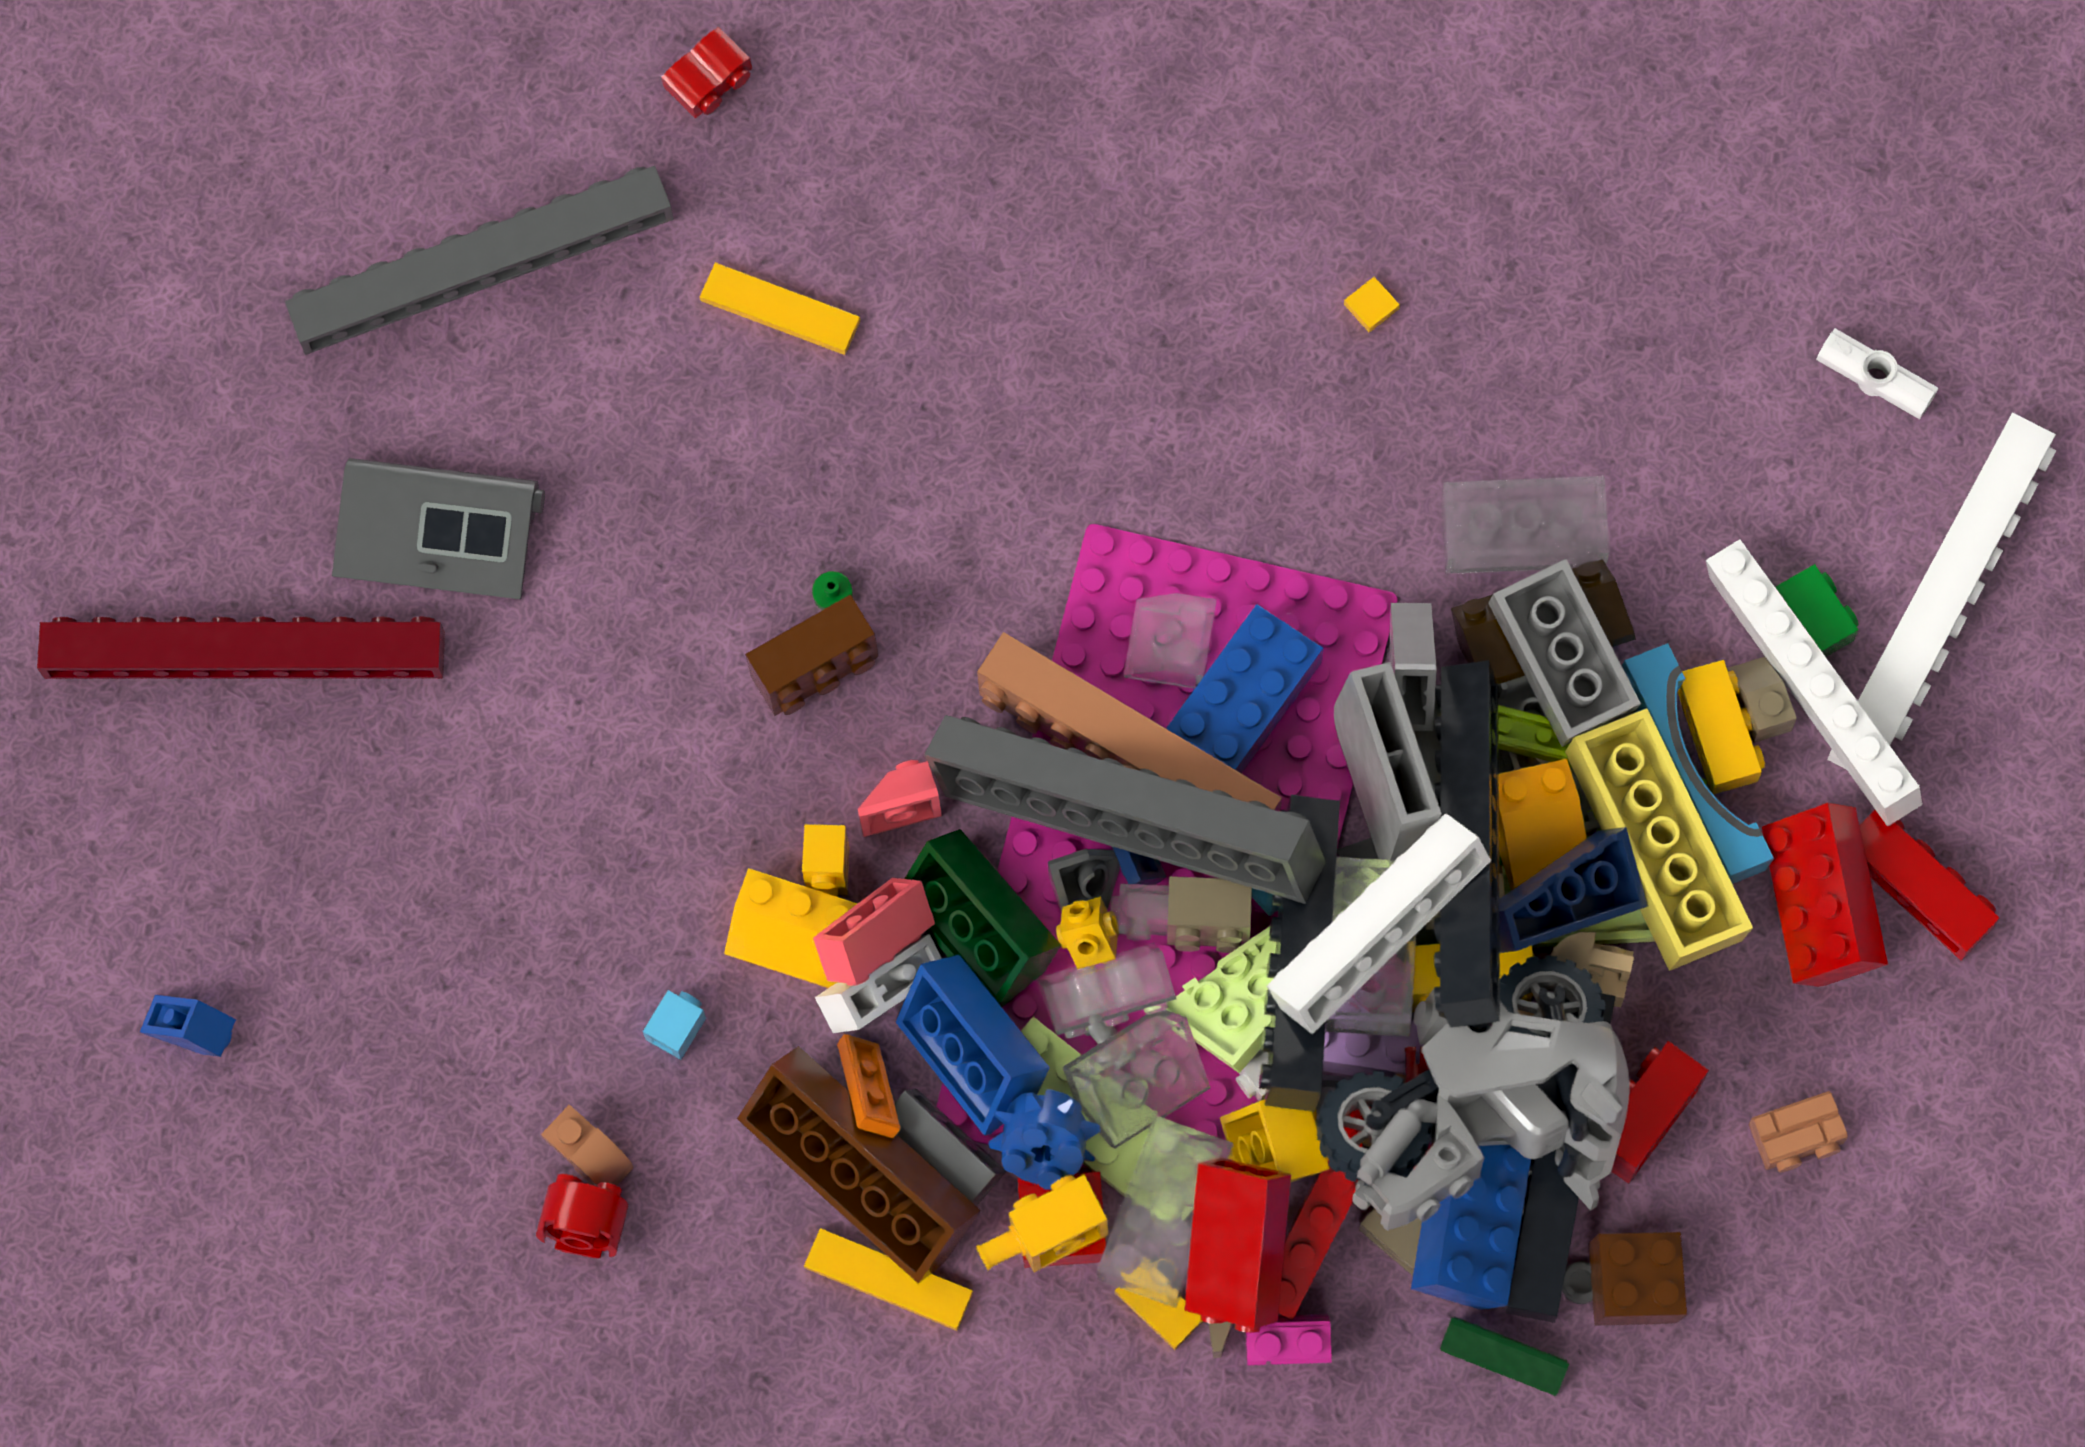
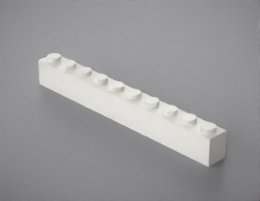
(1955, 577)

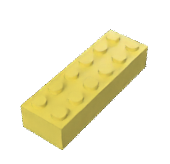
(1683, 879)

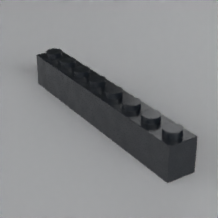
(1294, 1053)
(1545, 1233)

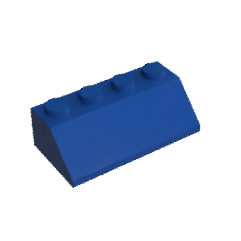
(969, 1040)

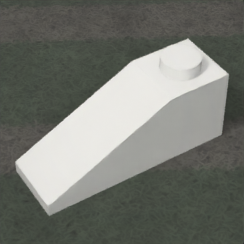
(856, 1006)

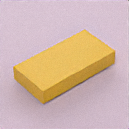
(1167, 1321)

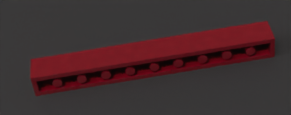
(241, 649)

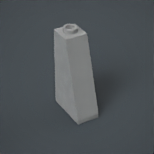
(1414, 660)

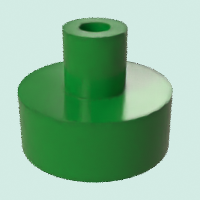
(830, 588)

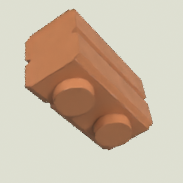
(1798, 1132)

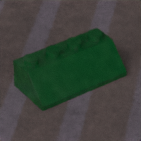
(981, 917)

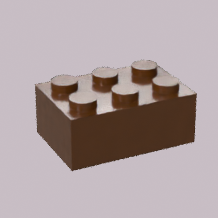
(813, 656)

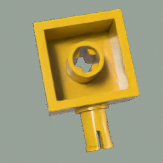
(1049, 1226)

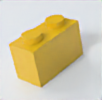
(826, 858)

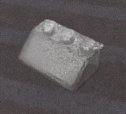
(1107, 991)
(1138, 1075)

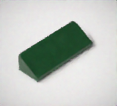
(1504, 1356)

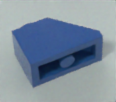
(188, 1025)

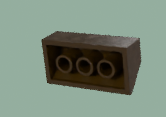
(1483, 639)

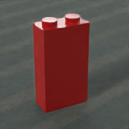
(1237, 1244)

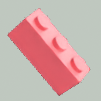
(874, 931)

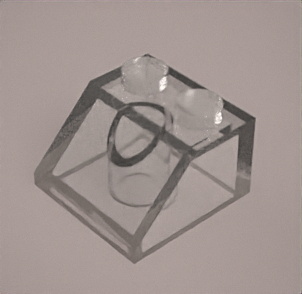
(1171, 639)

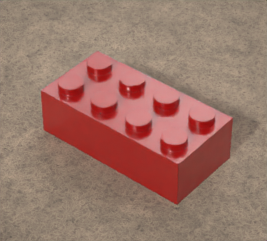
(1824, 895)

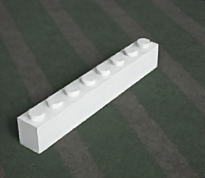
(1814, 683)

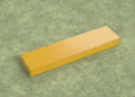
(780, 308)
(884, 1279)

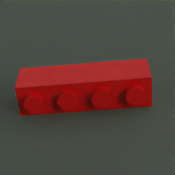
(1925, 887)

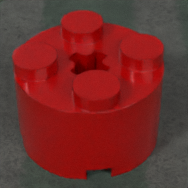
(583, 1217)

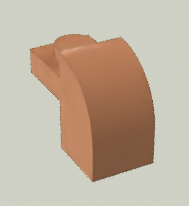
(587, 1148)

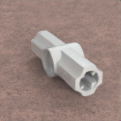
(1855, 359)

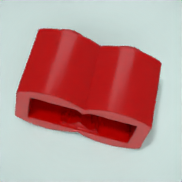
(707, 73)

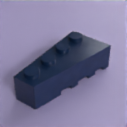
(1573, 892)

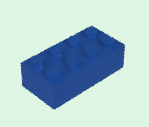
(1247, 689)
(1472, 1240)

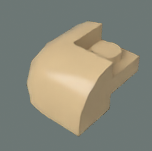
(1606, 964)

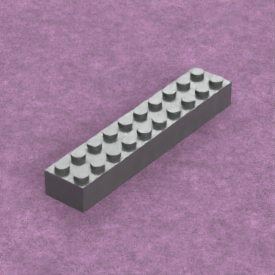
(1126, 808)

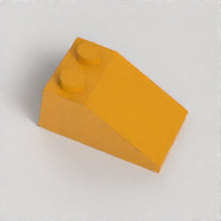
(1537, 818)

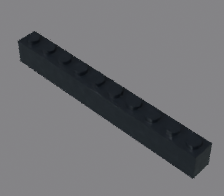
(1470, 795)

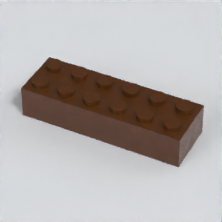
(862, 1174)

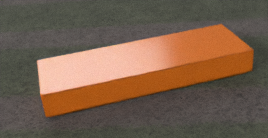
(868, 1086)

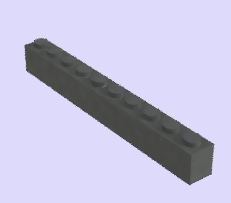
(479, 259)

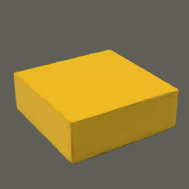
(1371, 304)

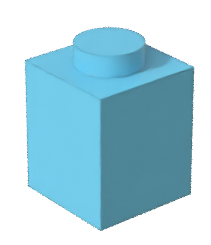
(675, 1023)

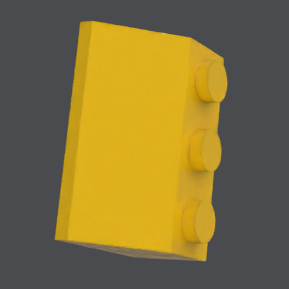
(777, 925)

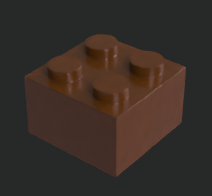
(1637, 1278)

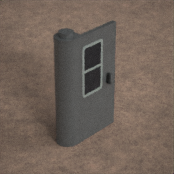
(452, 519)

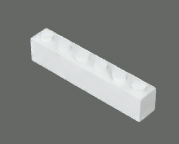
(1379, 923)

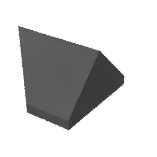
(1084, 876)

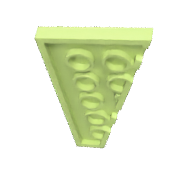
(1229, 1002)

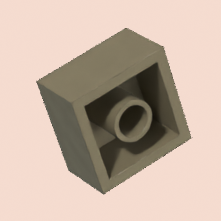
(1208, 914)

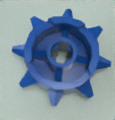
(1044, 1137)

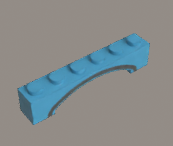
(1656, 683)

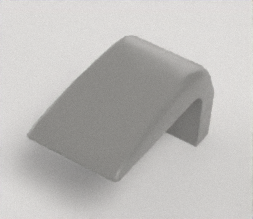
(1397, 766)

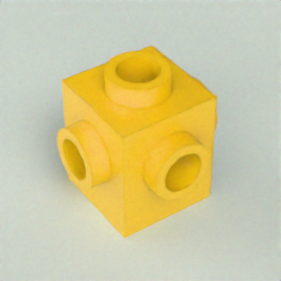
(1088, 932)

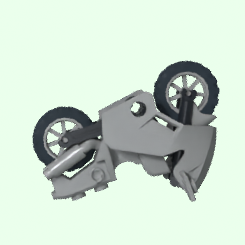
(1519, 1083)

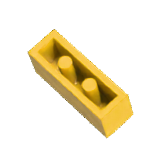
(1720, 727)

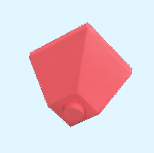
(901, 799)

